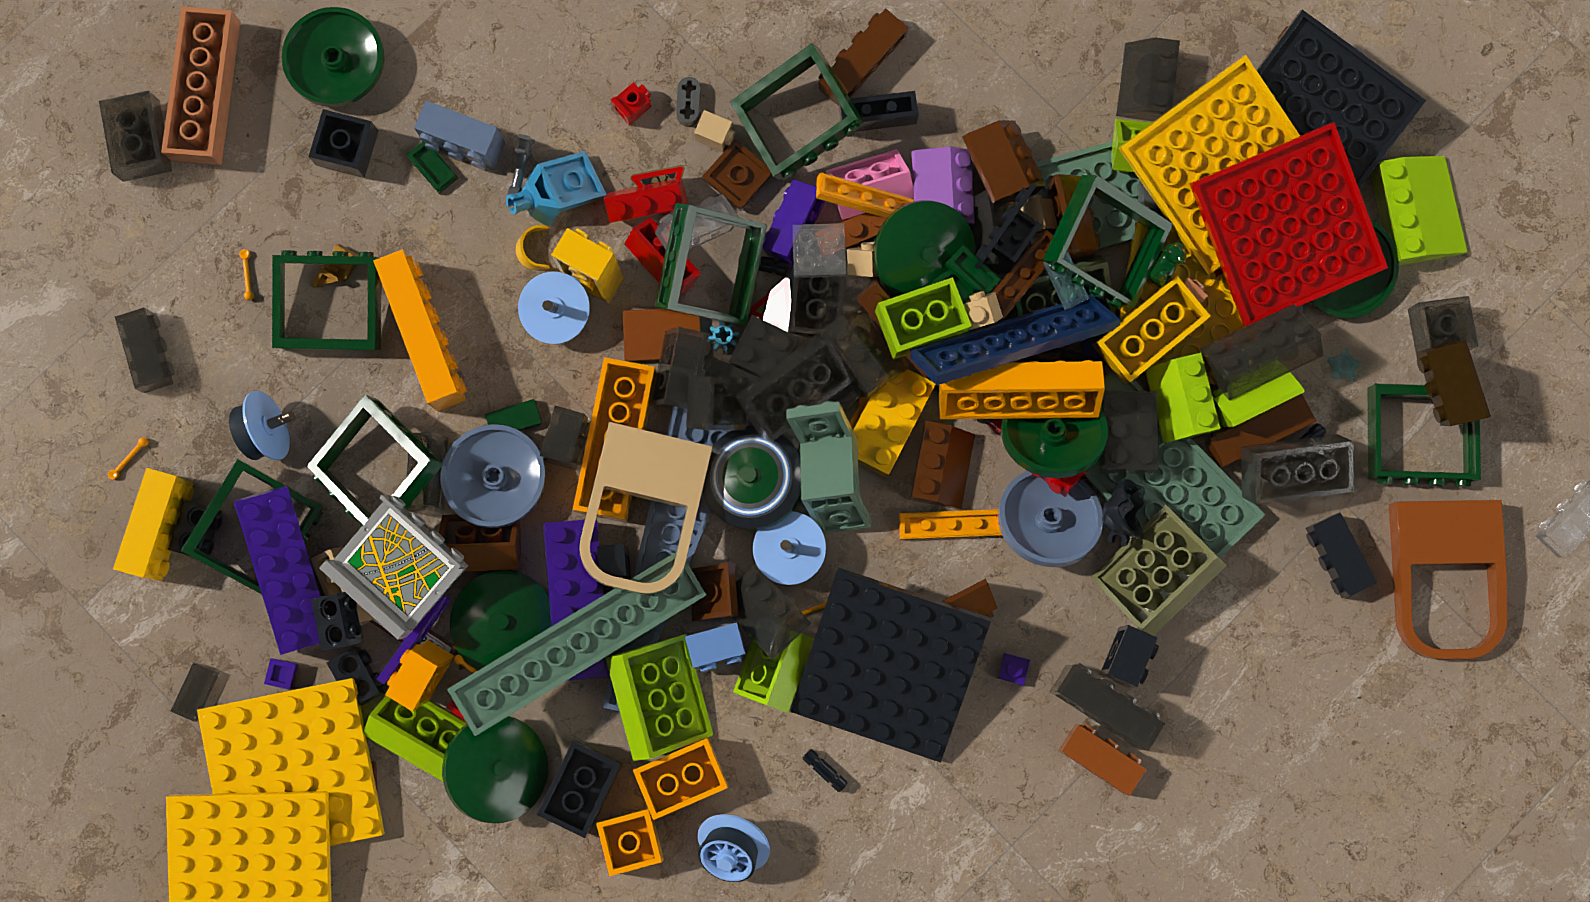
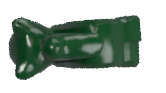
(1167, 263)

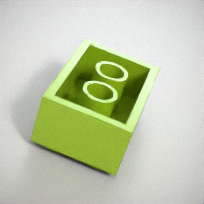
(922, 317)

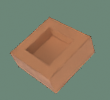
(1196, 289)

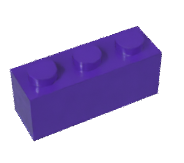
(797, 208)

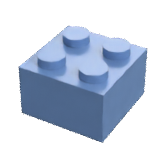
(716, 646)

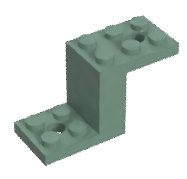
(829, 467)

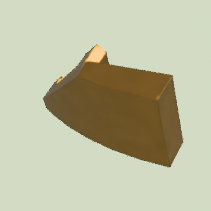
(334, 273)

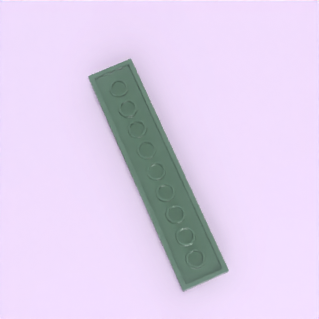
(571, 647)

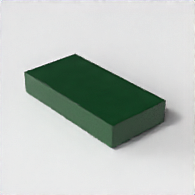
(432, 167)
(963, 264)
(518, 416)

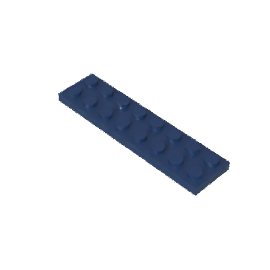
(1012, 340)

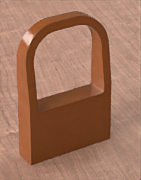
(1448, 535)

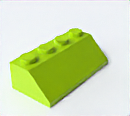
(414, 735)

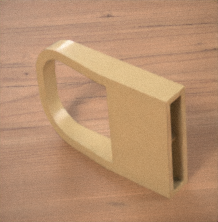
(651, 469)

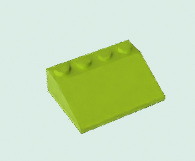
(1418, 208)
(659, 697)

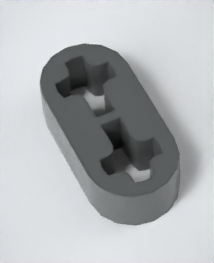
(694, 102)

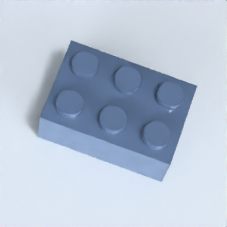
(459, 136)

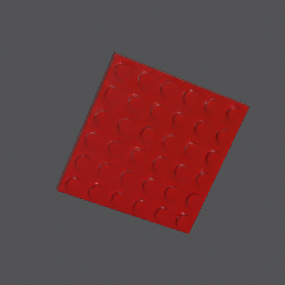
(1289, 224)

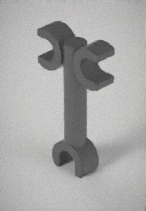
(524, 152)

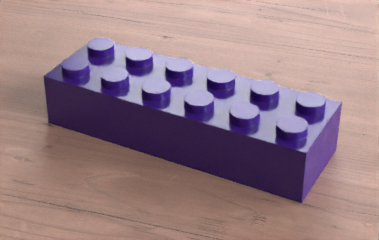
(281, 566)
(568, 581)

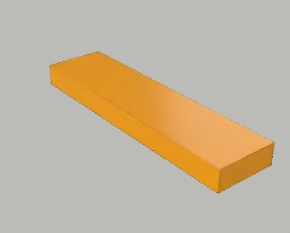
(858, 196)
(949, 524)

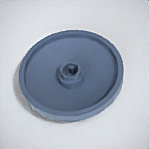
(493, 476)
(1046, 525)

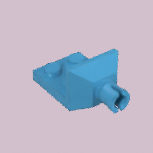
(557, 188)

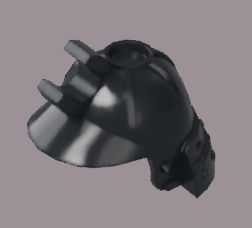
(1121, 511)

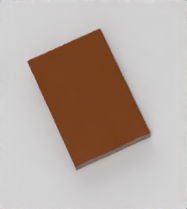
(646, 329)

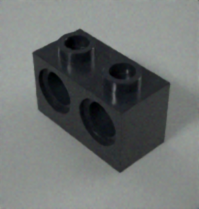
(186, 523)
(614, 560)
(337, 621)
(363, 672)

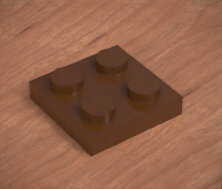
(737, 174)
(720, 589)

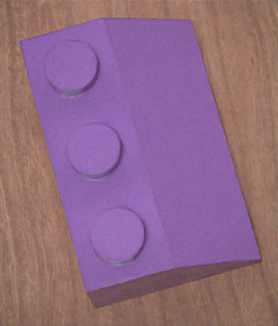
(945, 177)

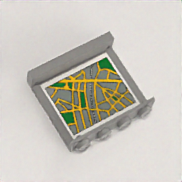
(395, 567)

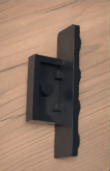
(1014, 235)

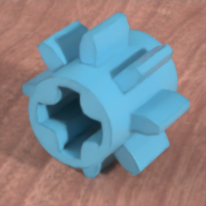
(716, 337)

